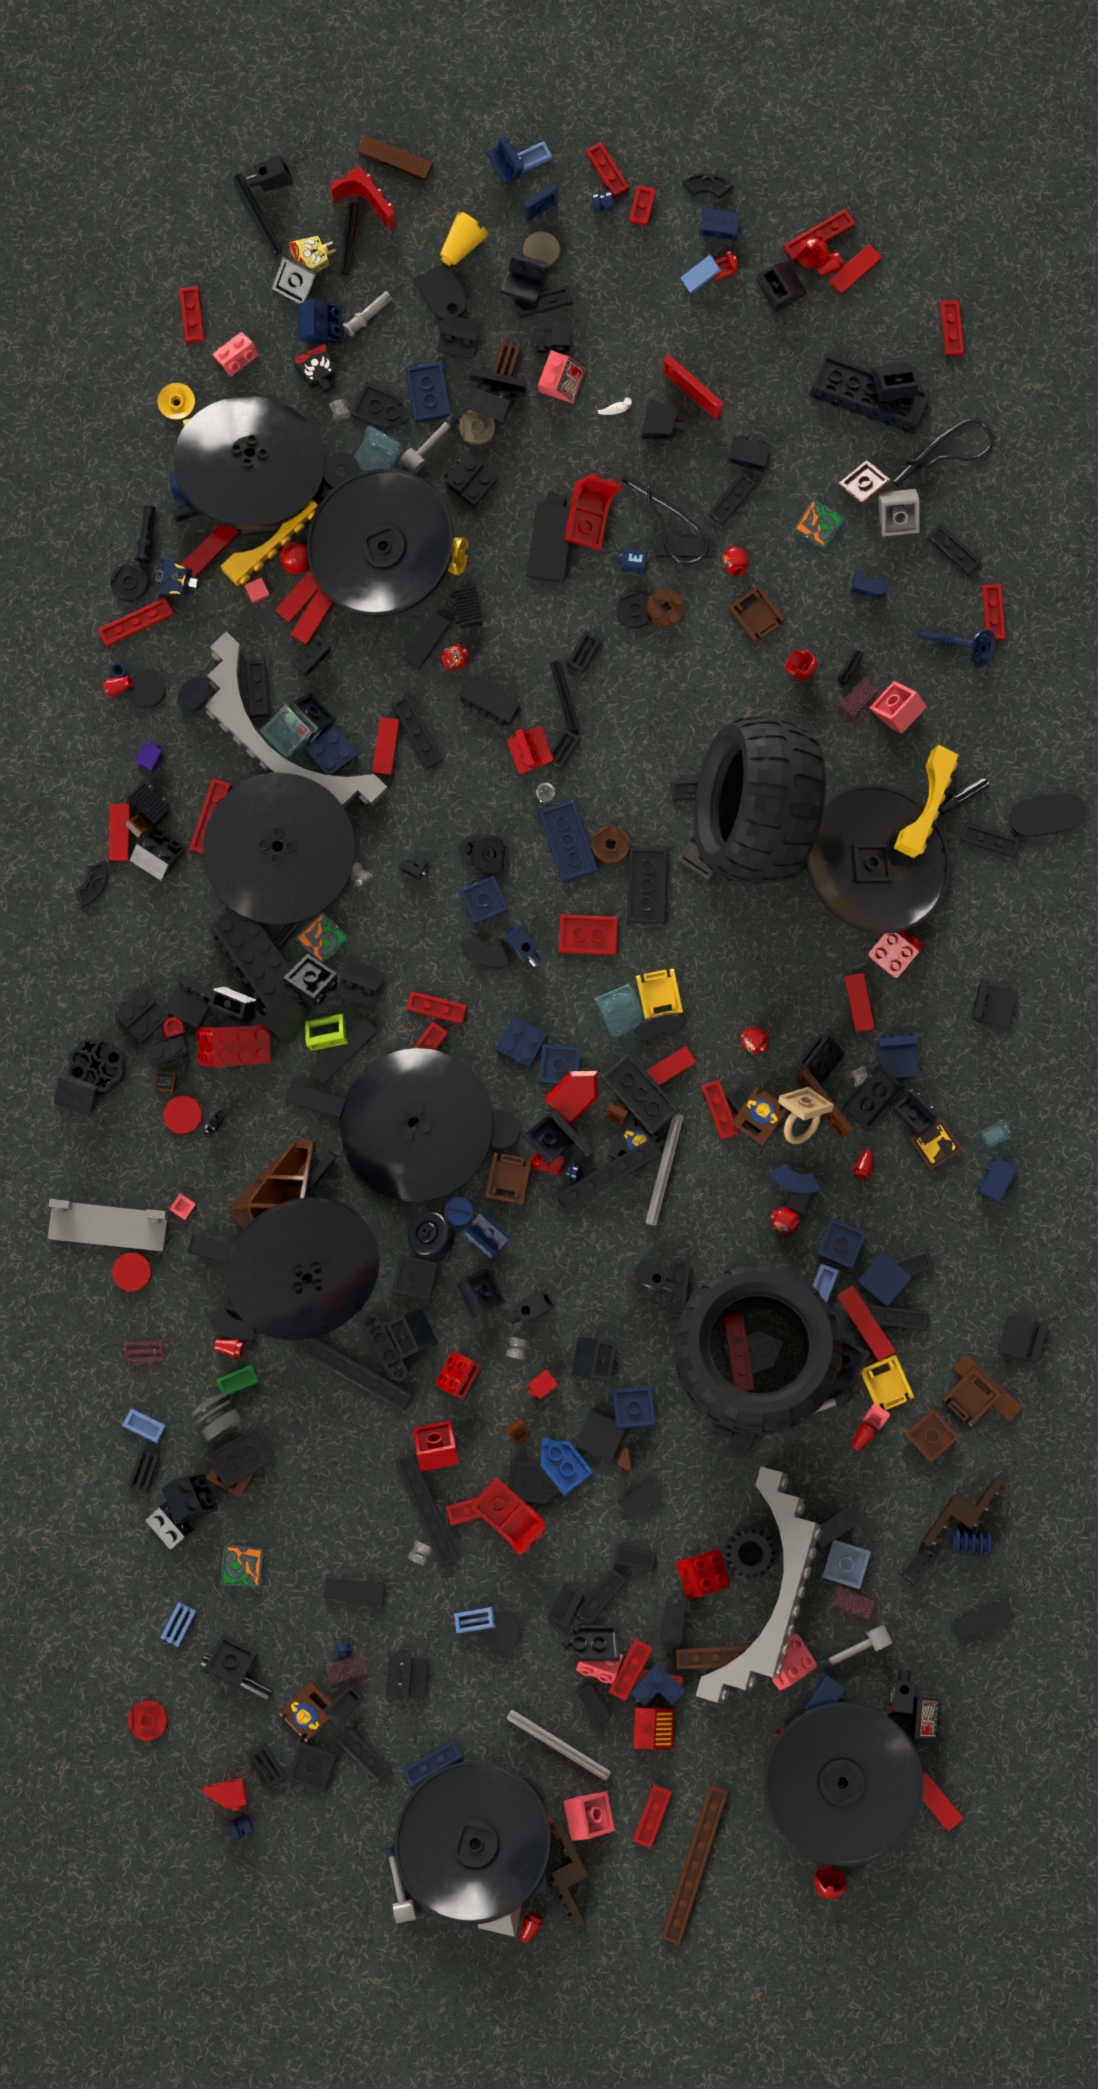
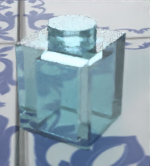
(995, 1134)

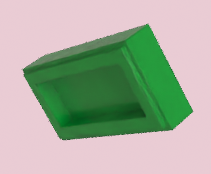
(237, 1380)

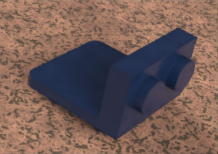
(899, 1054)

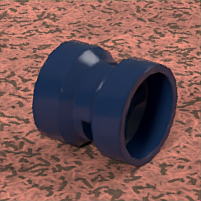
(602, 201)
(241, 1827)

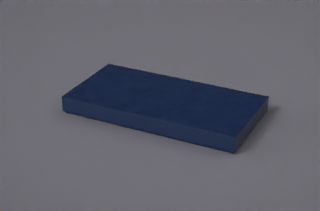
(568, 841)

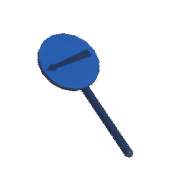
(459, 1212)

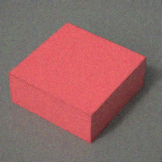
(257, 590)
(182, 1206)
(876, 1416)

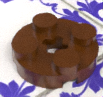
(675, 605)
(599, 844)

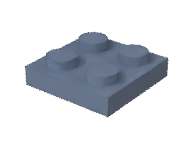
(846, 1564)

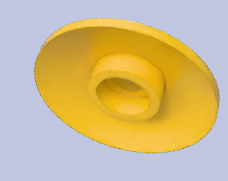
(172, 393)

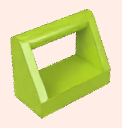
(326, 1040)

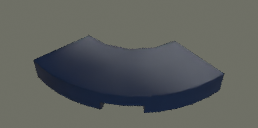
(794, 1181)

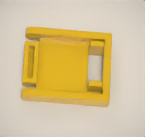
(658, 992)
(889, 1386)

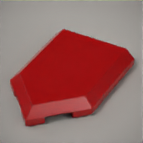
(574, 1094)

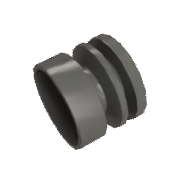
(216, 1416)

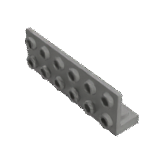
(107, 1225)

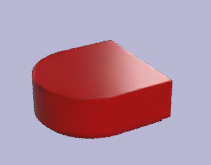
(173, 1027)

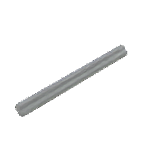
(664, 1169)
(558, 1745)

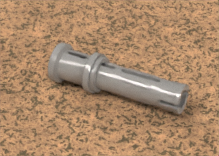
(360, 319)

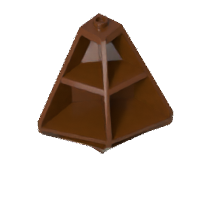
(280, 1182)

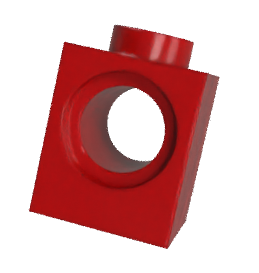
(542, 1385)

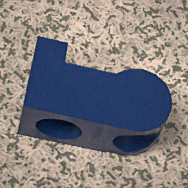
(868, 586)

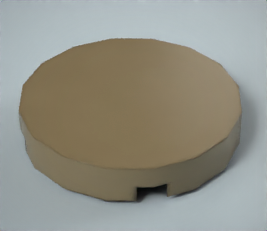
(542, 247)
(476, 432)

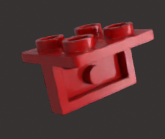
(530, 749)
(457, 1375)

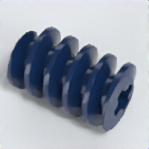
(972, 1542)

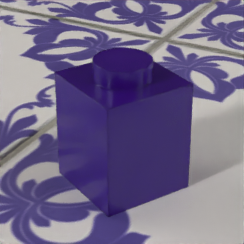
(149, 756)

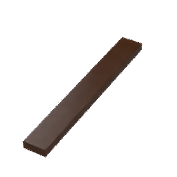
(694, 1864)

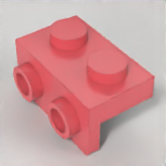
(236, 353)
(603, 1670)

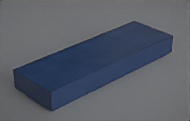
(432, 1762)

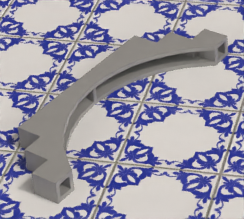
(230, 712)
(769, 1649)

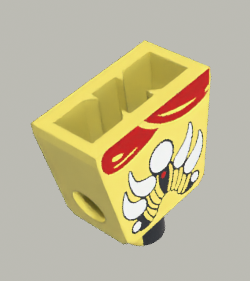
(312, 252)

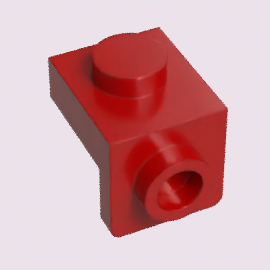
(727, 265)
(539, 1163)

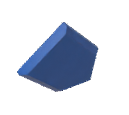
(563, 1464)

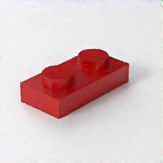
(642, 205)

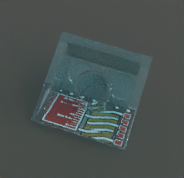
(286, 731)

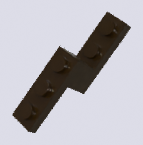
(963, 1512)
(568, 1874)

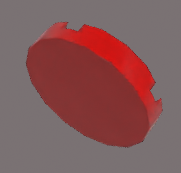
(182, 1115)
(131, 1272)
(154, 1717)

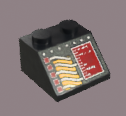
(925, 1718)

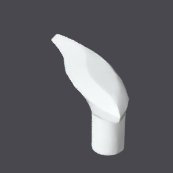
(617, 407)

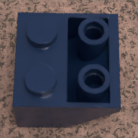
(320, 322)

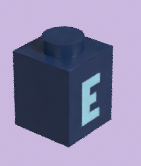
(633, 560)

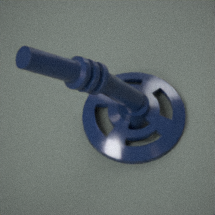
(975, 645)

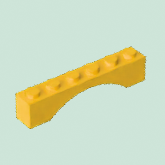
(243, 564)
(939, 769)

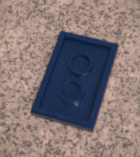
(428, 391)

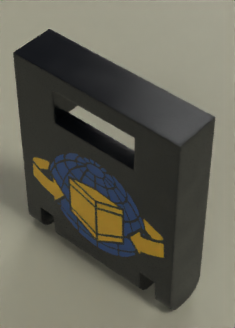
(631, 1138)

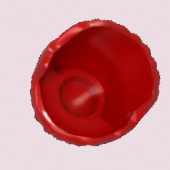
(812, 253)
(294, 557)
(801, 665)
(830, 1882)

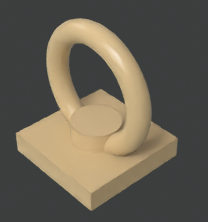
(804, 1104)

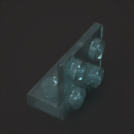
(377, 451)
(620, 1010)

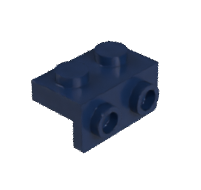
(506, 160)
(486, 1235)

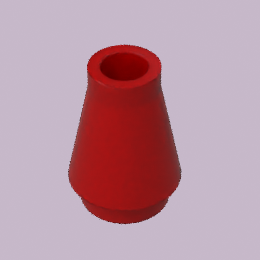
(831, 264)
(117, 685)
(863, 1167)
(232, 1348)
(863, 1436)
(531, 1924)

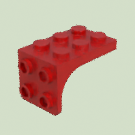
(360, 184)
(590, 510)
(233, 1045)
(509, 1515)

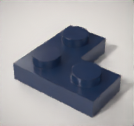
(657, 1681)

